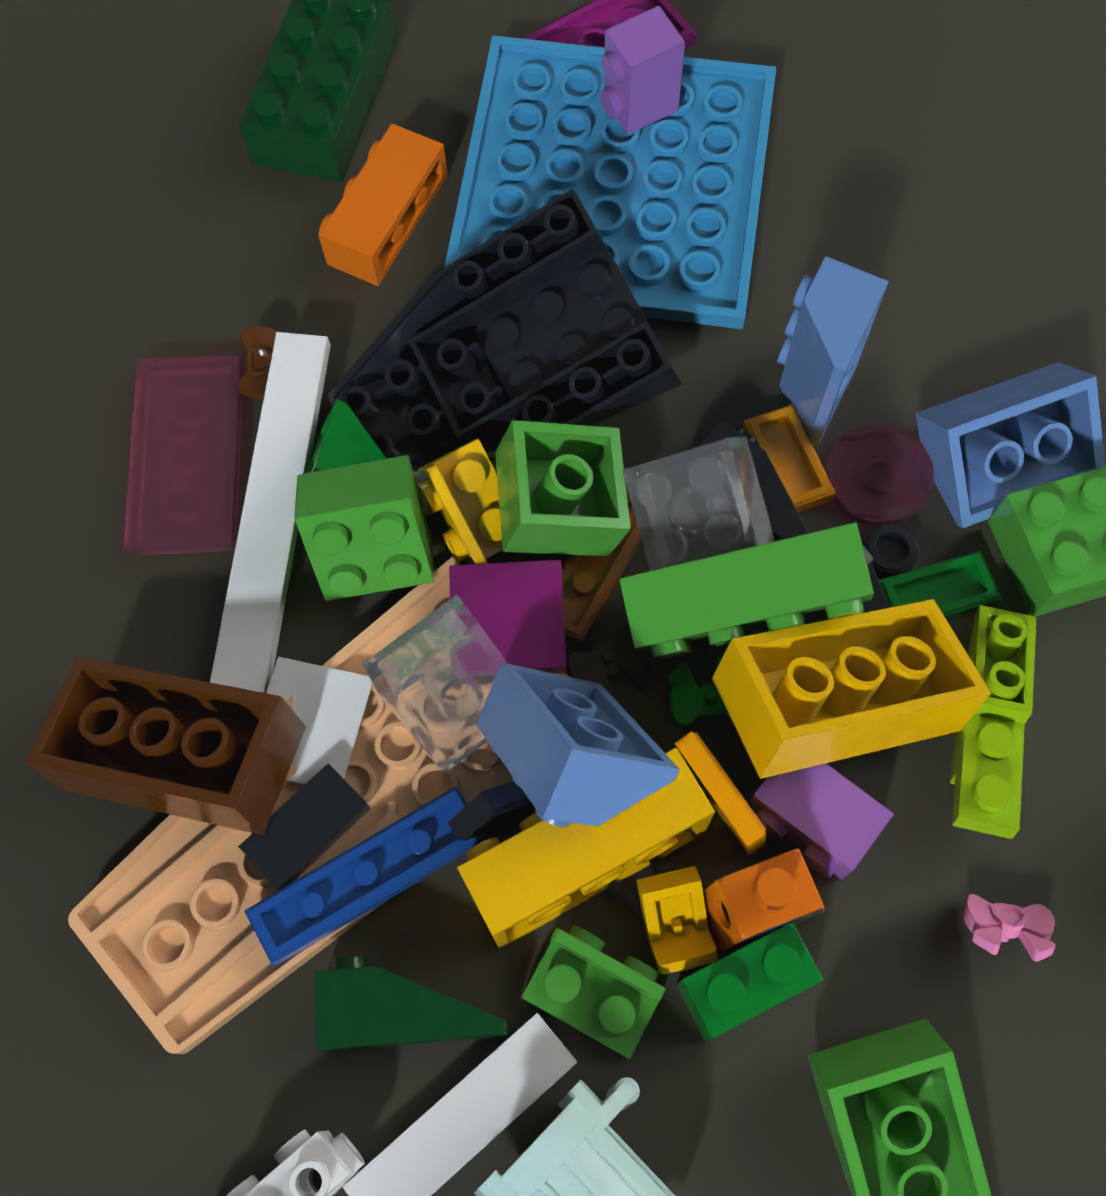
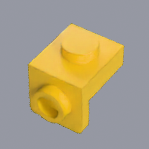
(676, 920)

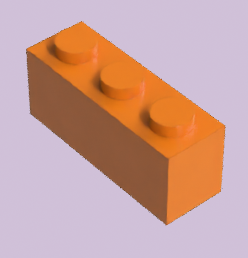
(383, 204)

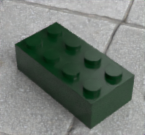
(319, 85)

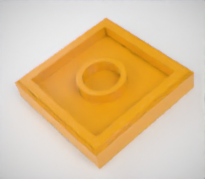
(722, 793)

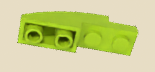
(991, 745)

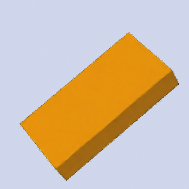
(792, 456)

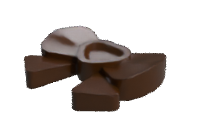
(258, 346)

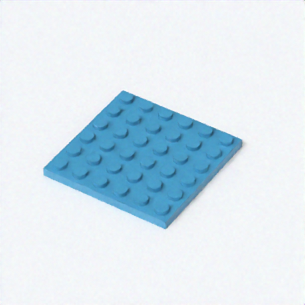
(666, 199)

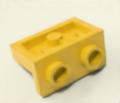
(467, 496)

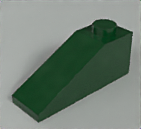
(380, 1009)

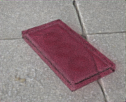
(184, 456)

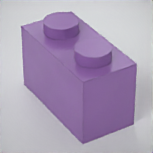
(642, 70)
(821, 816)

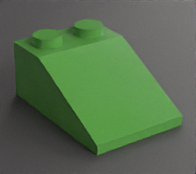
(900, 1115)

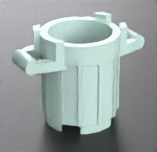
(580, 1153)

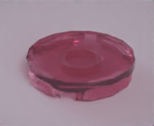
(879, 475)

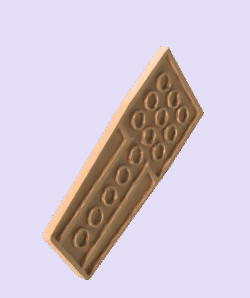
(173, 910)

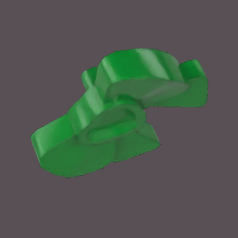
(693, 703)

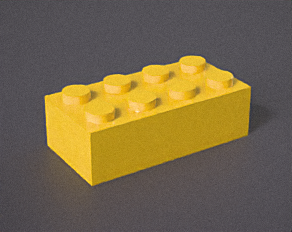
(847, 686)
(558, 868)

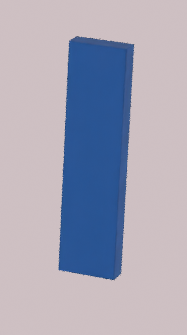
(359, 879)

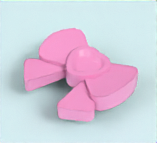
(1002, 921)

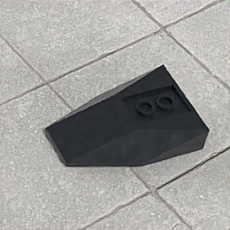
(505, 334)

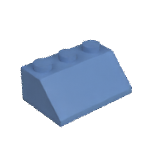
(827, 340)
(1012, 438)
(570, 746)

